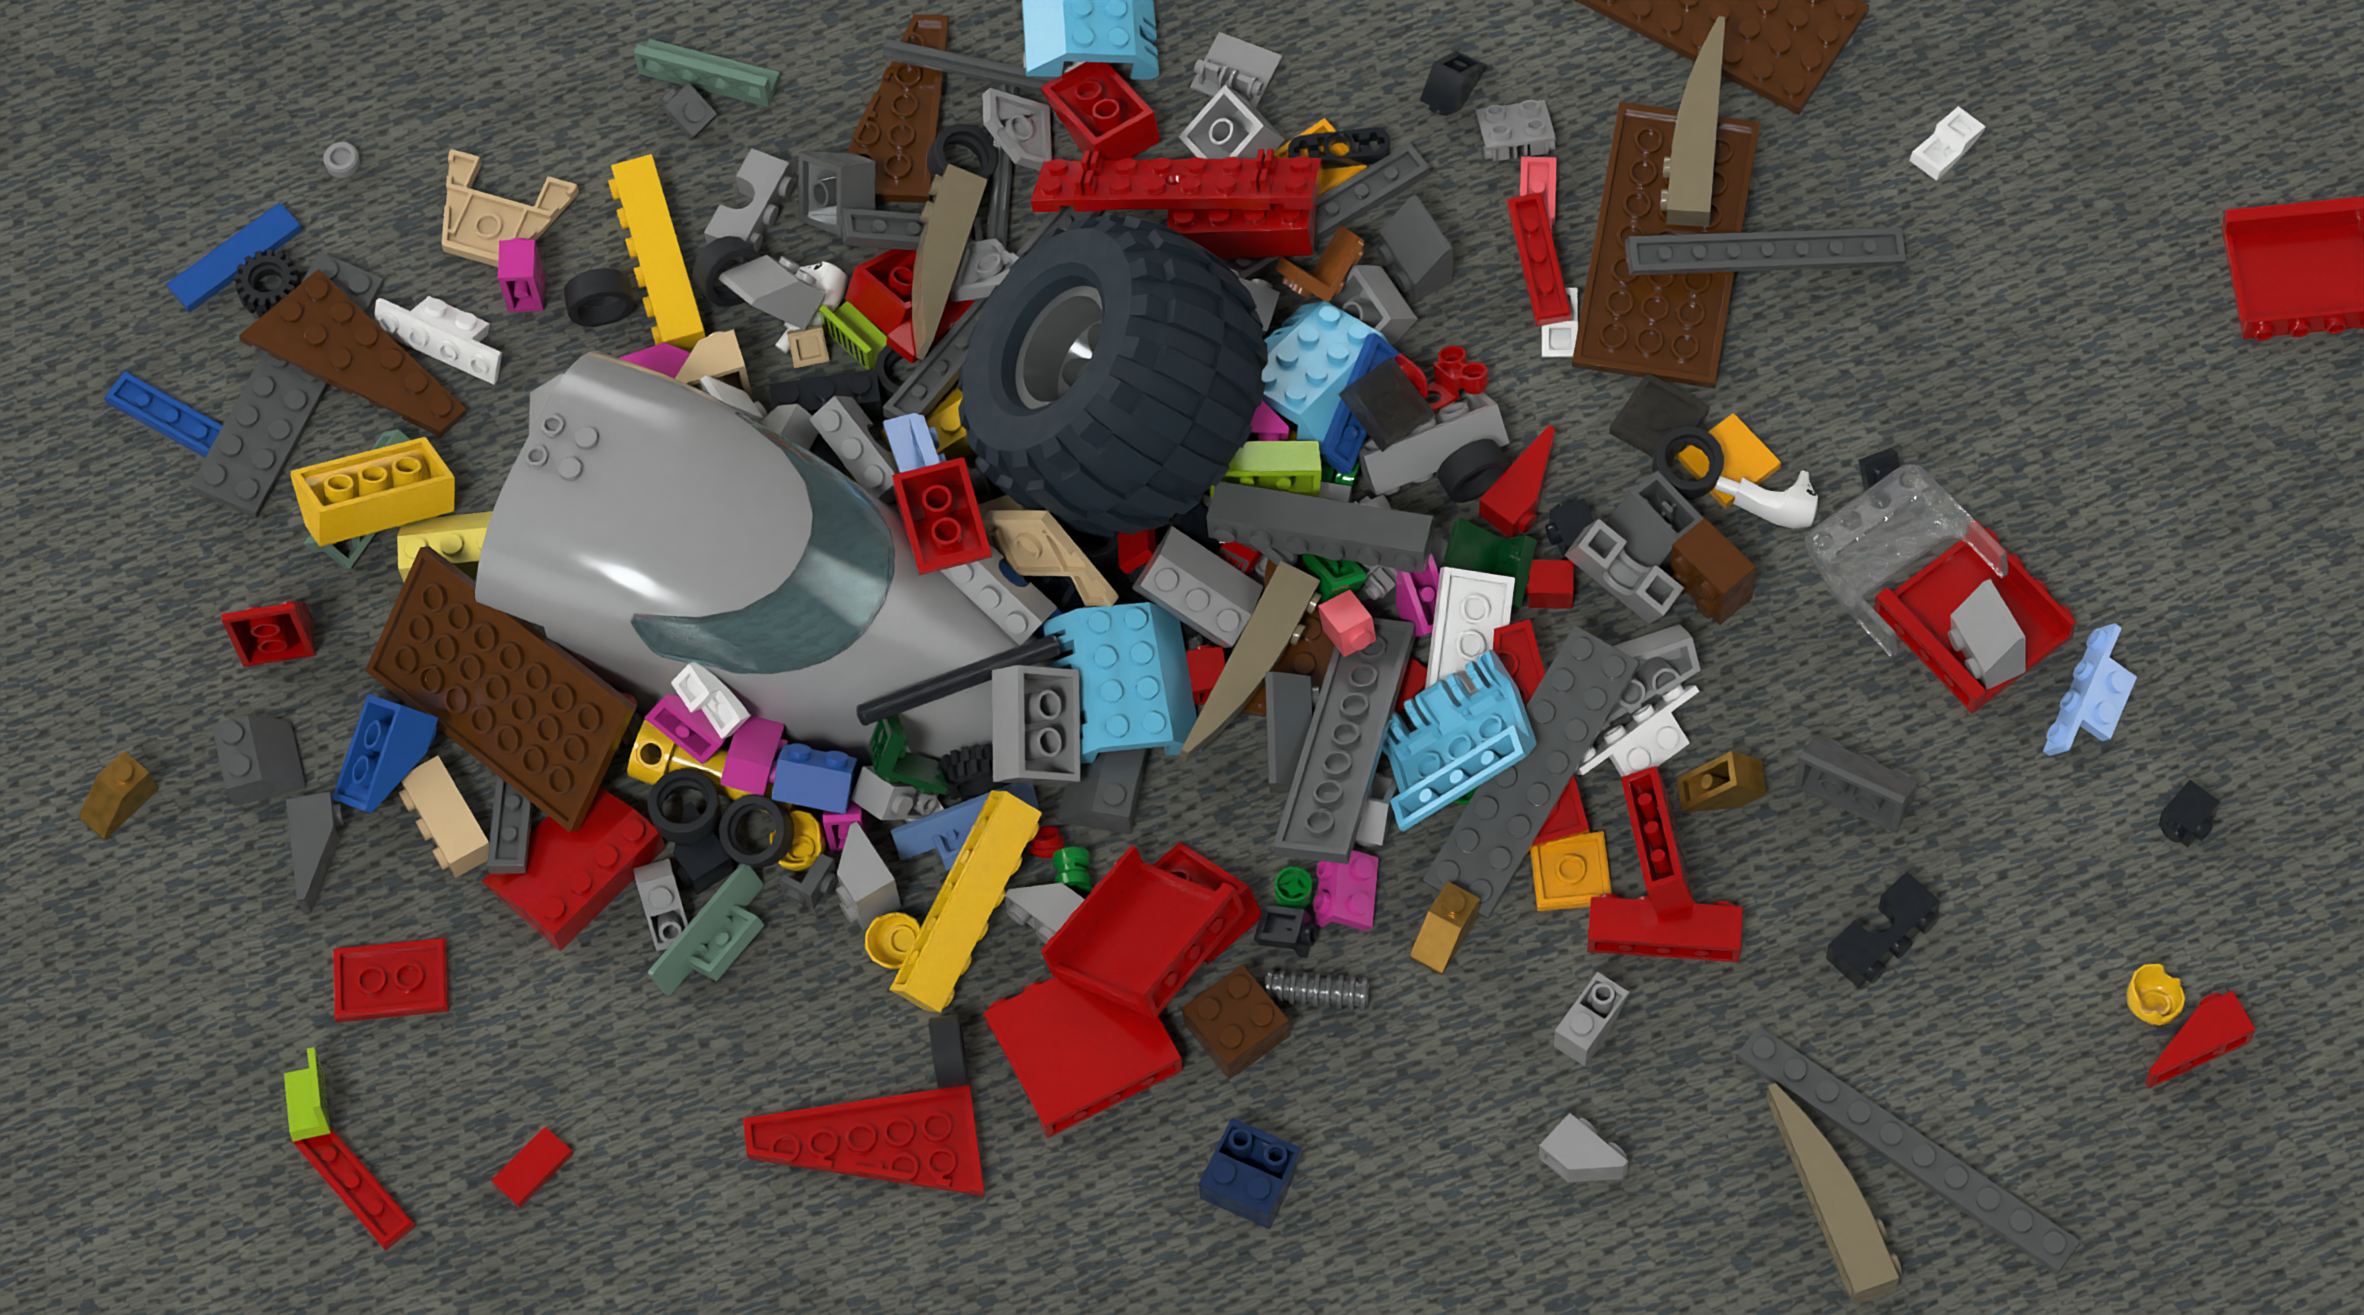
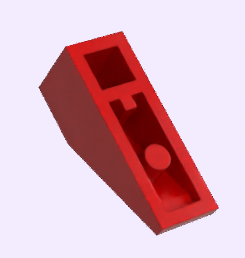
(1515, 496)
(2210, 1032)

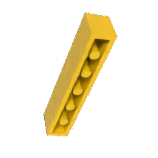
(658, 253)
(966, 901)

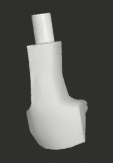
(830, 281)
(1790, 508)

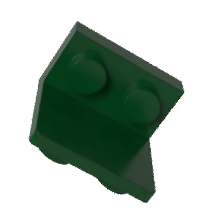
(1484, 552)
(894, 764)

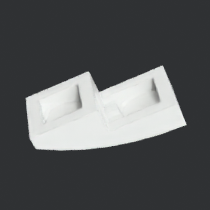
(1948, 143)
(1560, 338)
(705, 691)

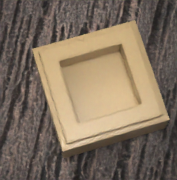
(808, 346)

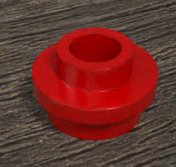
(1046, 842)

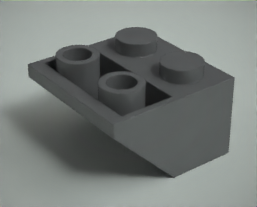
(1652, 520)

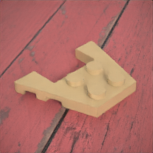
(479, 220)
(1039, 546)

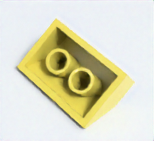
(453, 537)

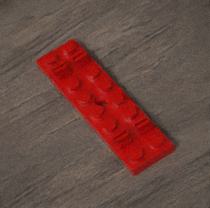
(1177, 183)

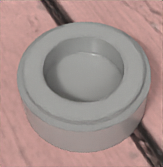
(341, 159)

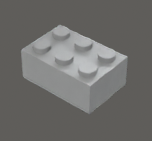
(1036, 725)

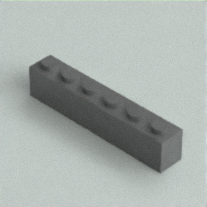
(1320, 527)

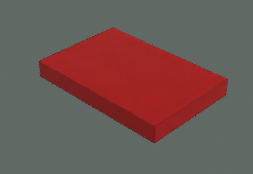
(390, 980)

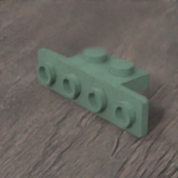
(714, 935)

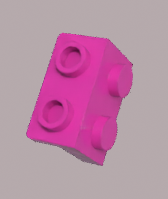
(1347, 892)

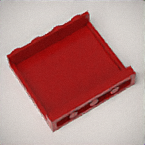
(2297, 267)
(1923, 606)
(1141, 934)
(1078, 1051)

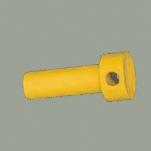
(650, 763)

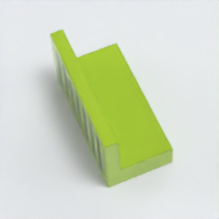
(854, 333)
(307, 1100)

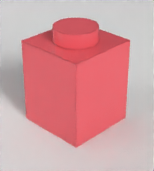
(1347, 623)

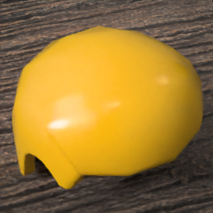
(807, 842)
(891, 938)
(2155, 995)

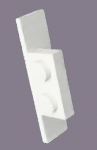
(443, 334)
(1645, 740)

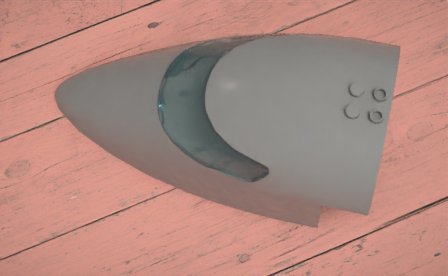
(690, 533)

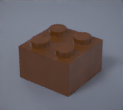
(1712, 571)
(1235, 1022)

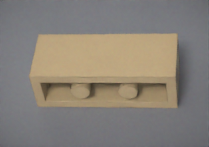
(444, 817)

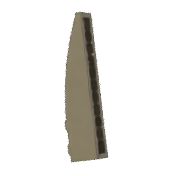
(1694, 139)
(940, 248)
(1258, 650)
(1838, 1204)

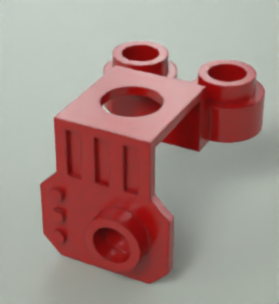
(1450, 375)

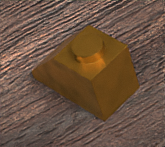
(1722, 783)
(116, 795)
(1445, 927)

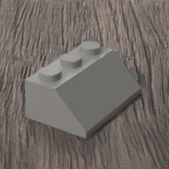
(1199, 588)

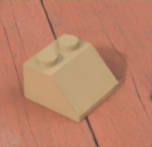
(717, 358)

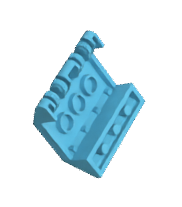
(1089, 33)
(1312, 365)
(1129, 677)
(1457, 739)

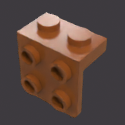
(1329, 273)

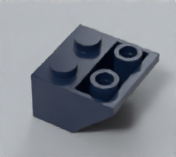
(1249, 1173)

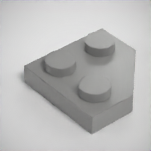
(1019, 127)
(980, 270)

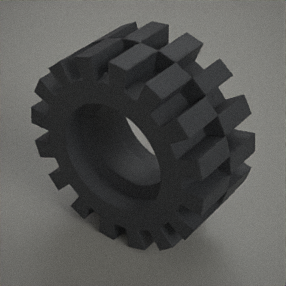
(262, 267)
(969, 772)

